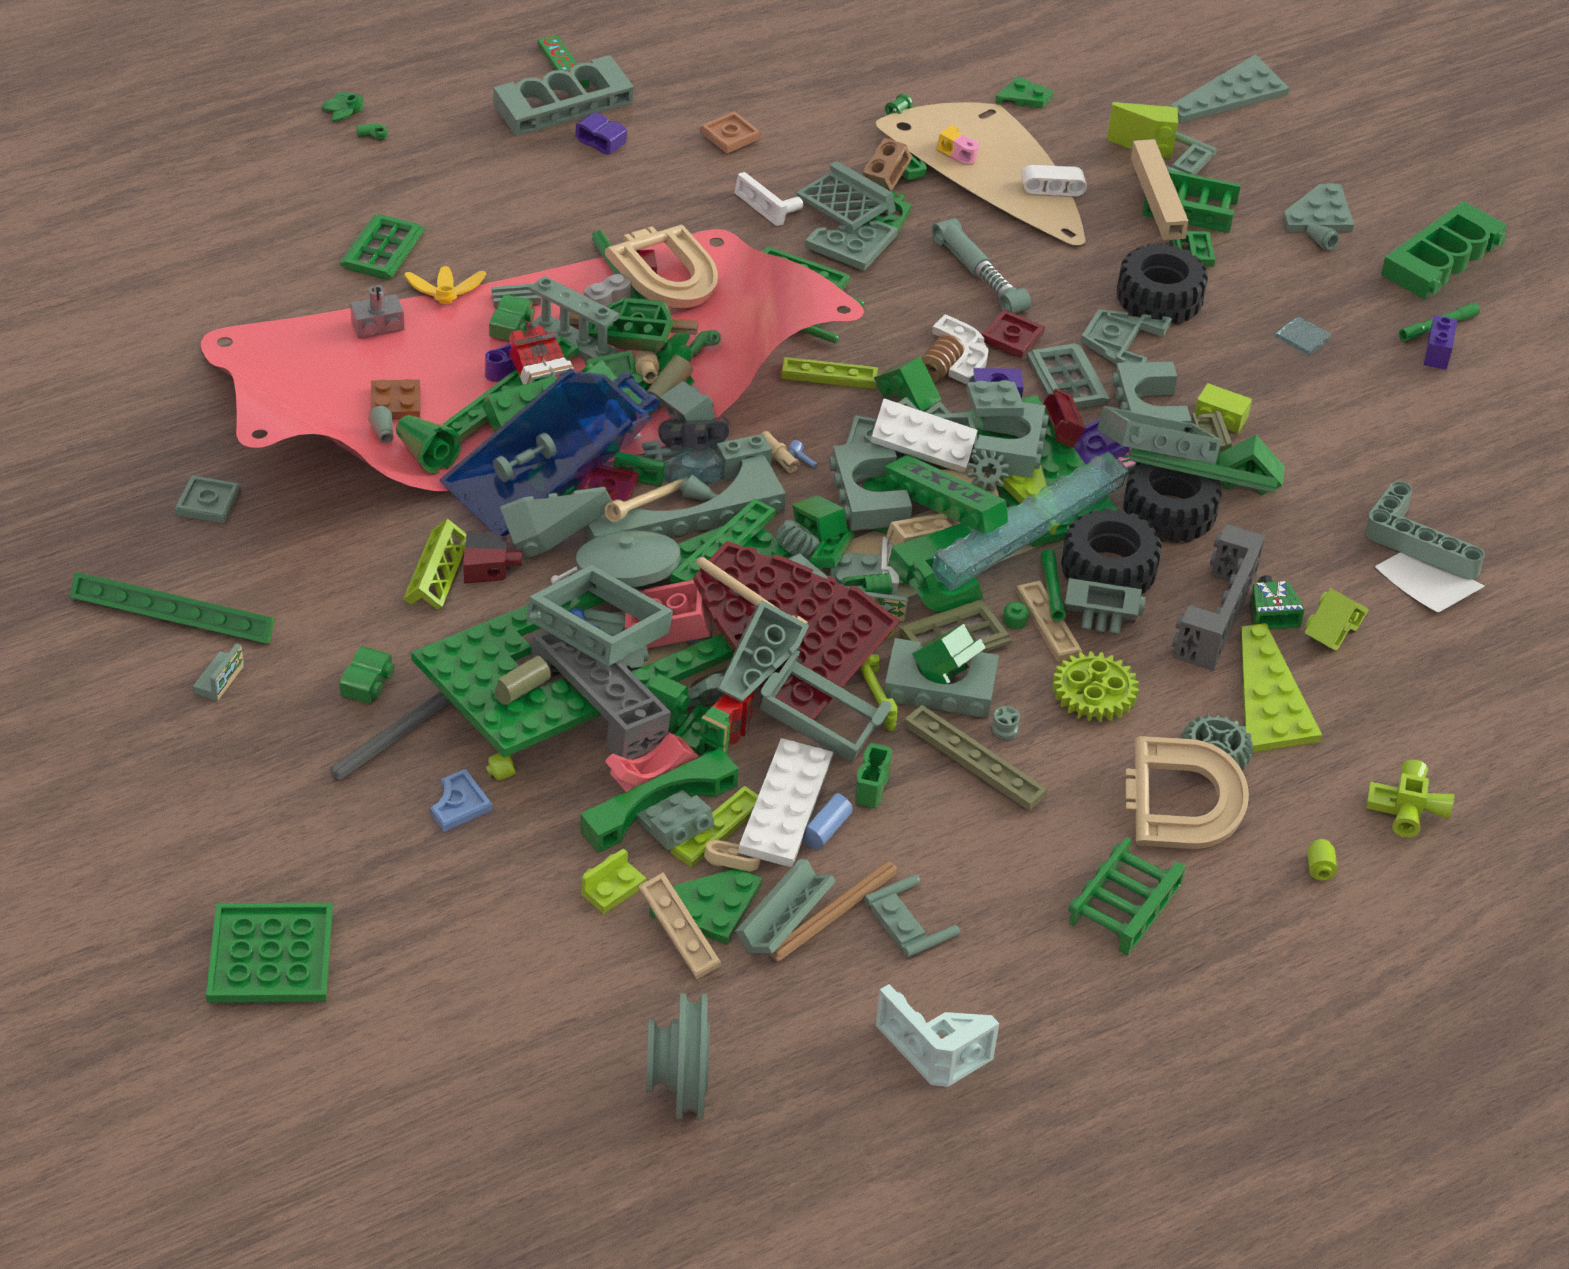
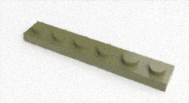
(975, 757)

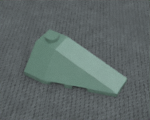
(763, 647)

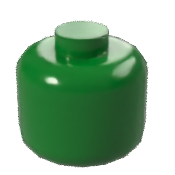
(1015, 615)

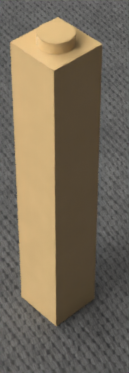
(1159, 190)

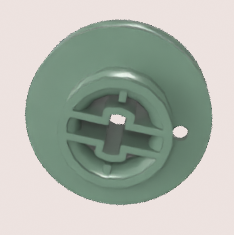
(681, 1056)

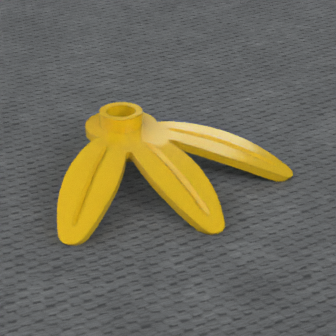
(445, 290)

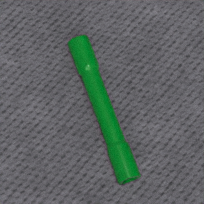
(1418, 329)
(1055, 602)

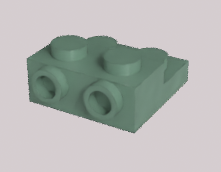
(676, 819)

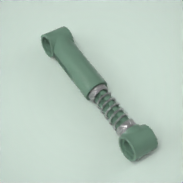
(966, 251)

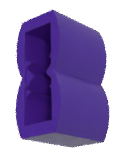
(601, 133)

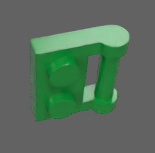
(1198, 244)

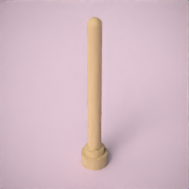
(618, 509)
(733, 584)

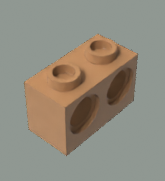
(888, 163)

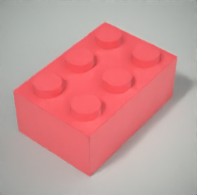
(689, 617)

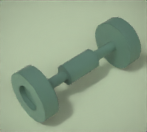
(545, 446)

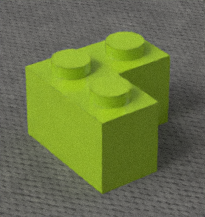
(1334, 618)

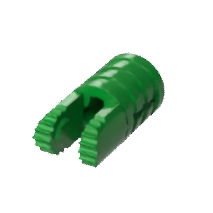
(871, 583)

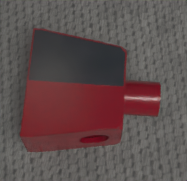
(487, 557)

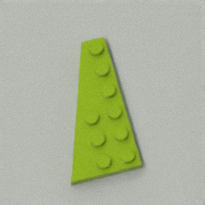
(1271, 699)

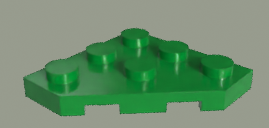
(719, 901)

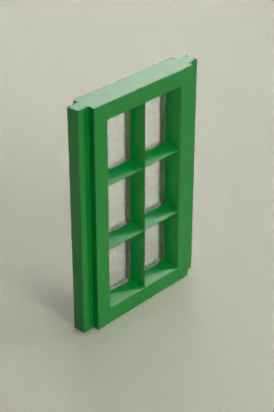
(382, 246)

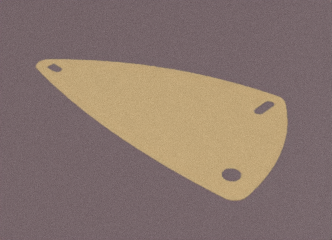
(1001, 156)

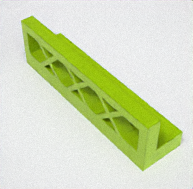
(433, 559)

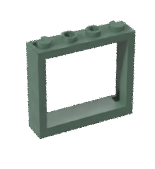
(1159, 435)
(546, 613)

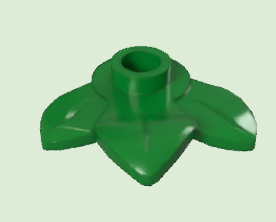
(343, 105)
(674, 346)

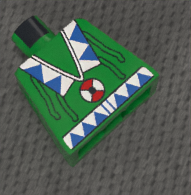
(1275, 604)

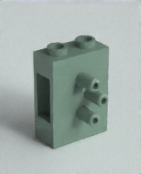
(1104, 602)

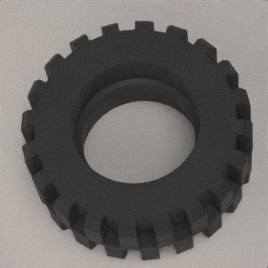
(1162, 283)
(1172, 517)
(1116, 534)

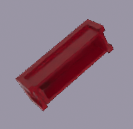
(1064, 417)

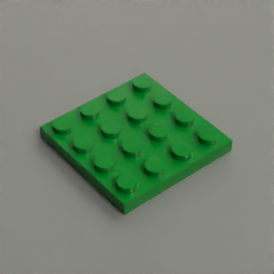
(270, 952)

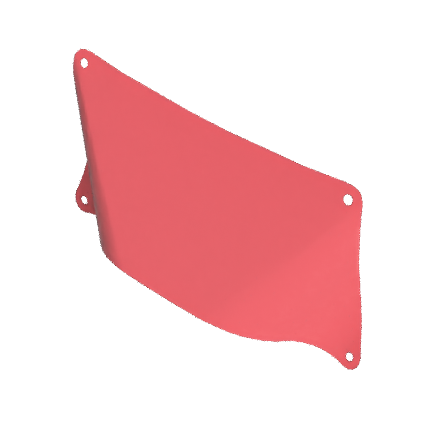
(318, 374)

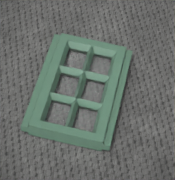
(1069, 371)

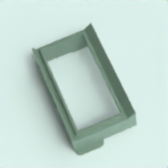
(810, 727)

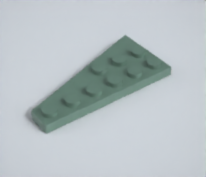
(1238, 87)

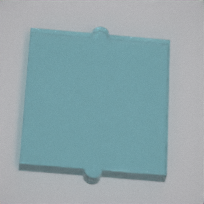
(1303, 335)

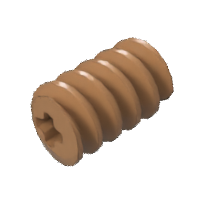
(942, 356)

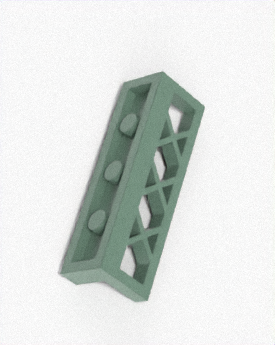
(783, 908)

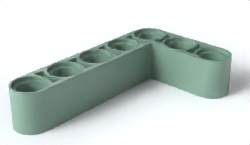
(1390, 528)

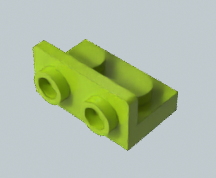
(611, 882)

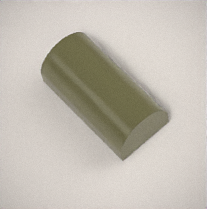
(674, 373)
(522, 680)

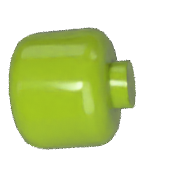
(501, 767)

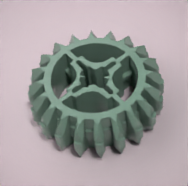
(1223, 735)

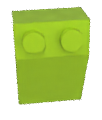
(1143, 122)

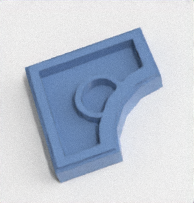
(460, 802)

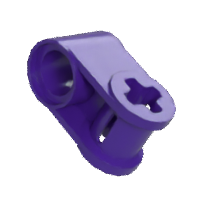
(498, 363)

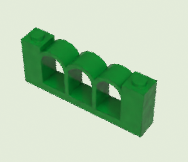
(1443, 249)

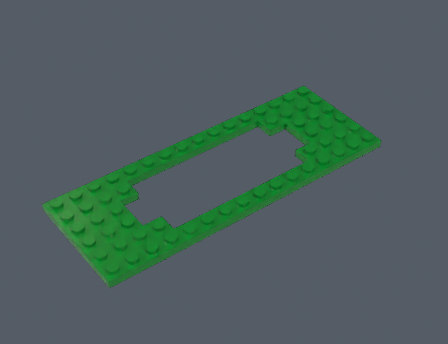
(473, 660)

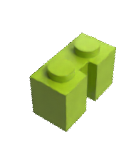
(1233, 406)

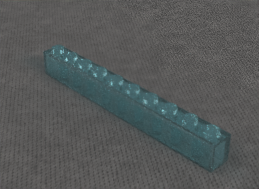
(1029, 520)

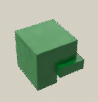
(947, 654)

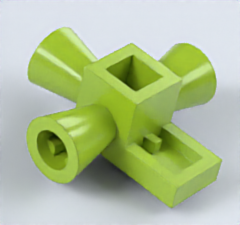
(1409, 799)

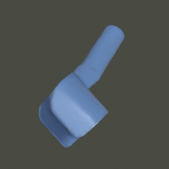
(796, 449)

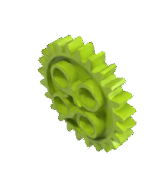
(1095, 686)

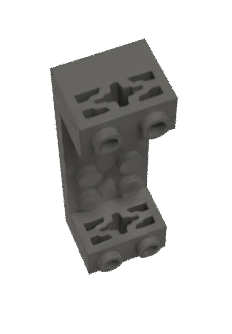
(1204, 632)
(633, 713)

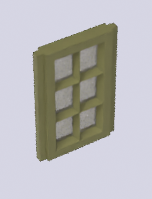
(975, 616)

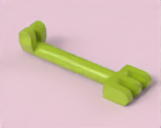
(868, 669)

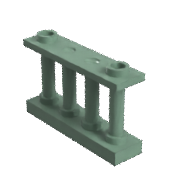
(579, 305)

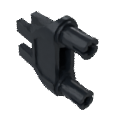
(693, 433)

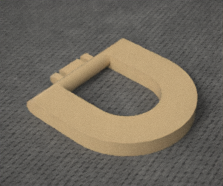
(649, 284)
(1187, 756)

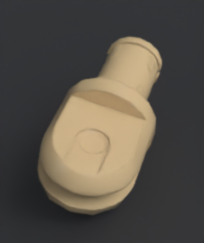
(647, 365)

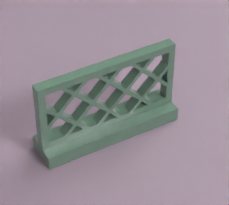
(857, 187)

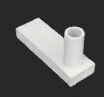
(764, 201)

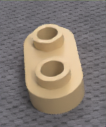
(726, 854)

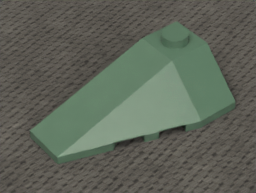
(545, 522)

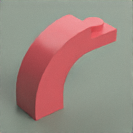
(664, 758)

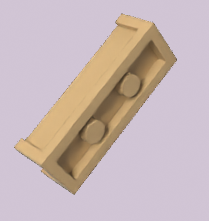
(913, 528)

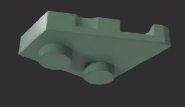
(706, 691)

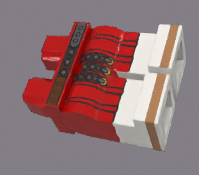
(537, 355)

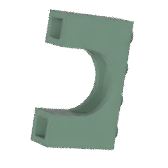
(1148, 379)
(1020, 453)
(863, 507)
(967, 697)

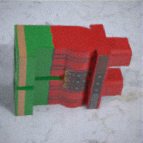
(725, 724)

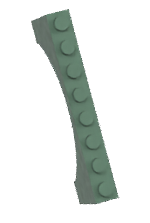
(753, 481)

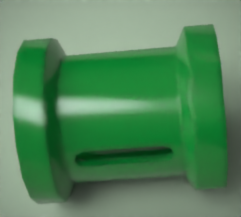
(901, 103)

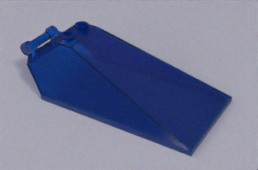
(586, 421)

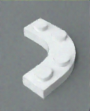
(975, 349)

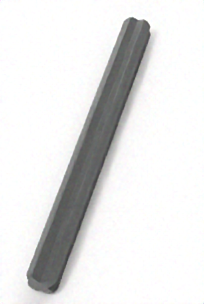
(389, 735)

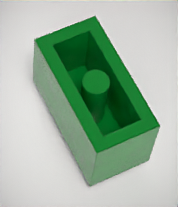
(820, 517)

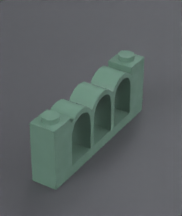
(613, 92)

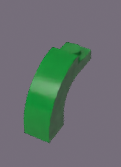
(936, 594)

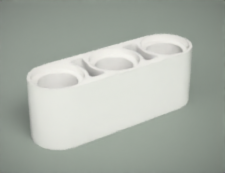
(1053, 180)

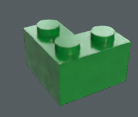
(910, 381)
(1252, 457)

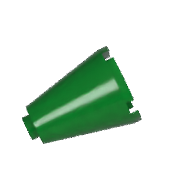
(429, 442)

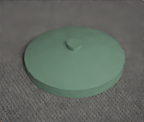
(631, 556)

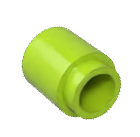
(1322, 860)

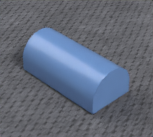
(827, 821)

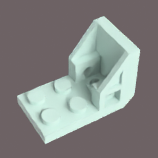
(942, 1062)

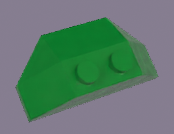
(641, 325)

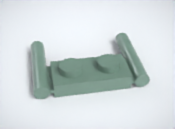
(1194, 158)
(900, 922)

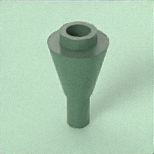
(695, 489)

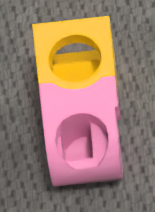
(957, 145)

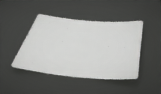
(1426, 582)

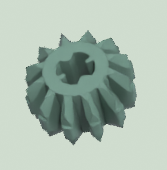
(983, 462)
(797, 539)

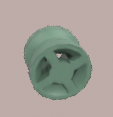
(1005, 723)

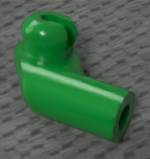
(374, 130)
(704, 339)

